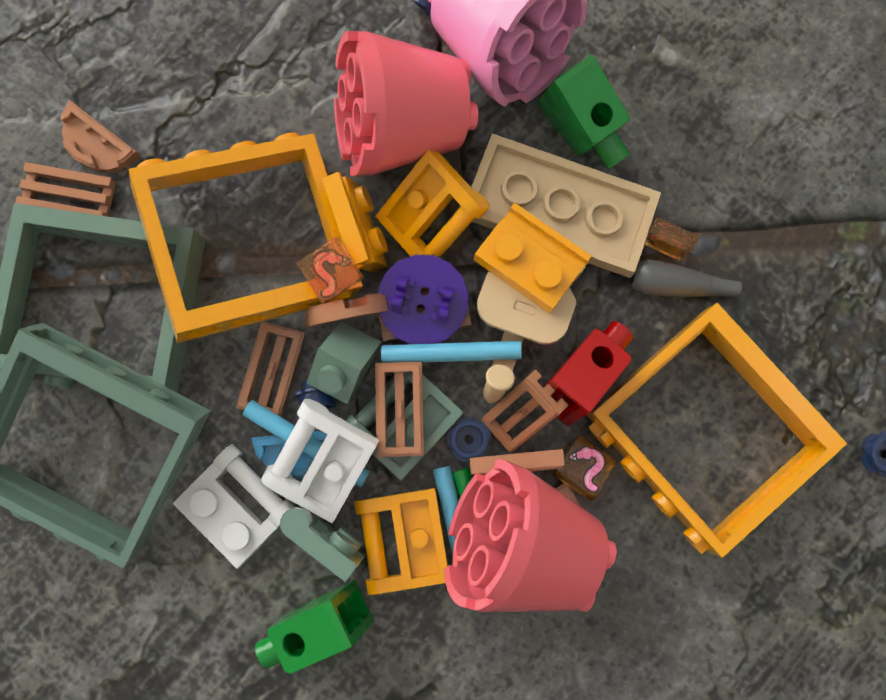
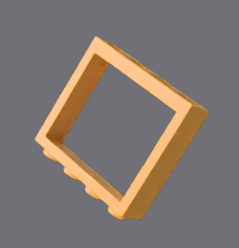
(203, 166)
(771, 385)

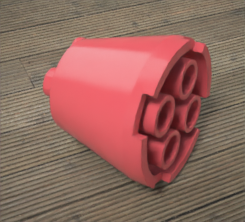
(398, 102)
(524, 546)

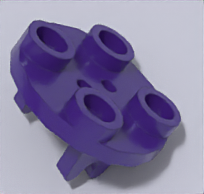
(443, 305)

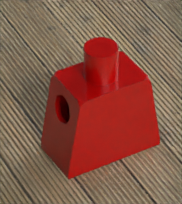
(590, 371)

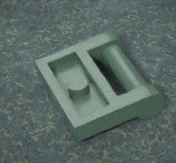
(438, 416)
(332, 548)

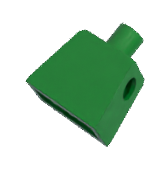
(587, 112)
(316, 630)

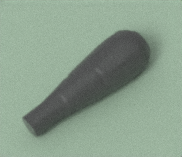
(673, 280)

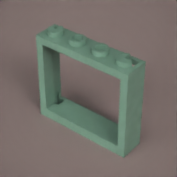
(18, 263)
(55, 512)

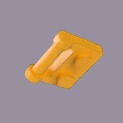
(423, 198)
(417, 540)

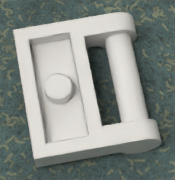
(333, 468)
(223, 515)

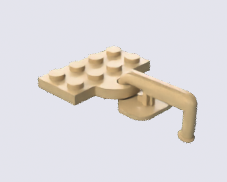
(582, 204)

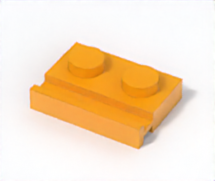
(351, 211)
(532, 258)

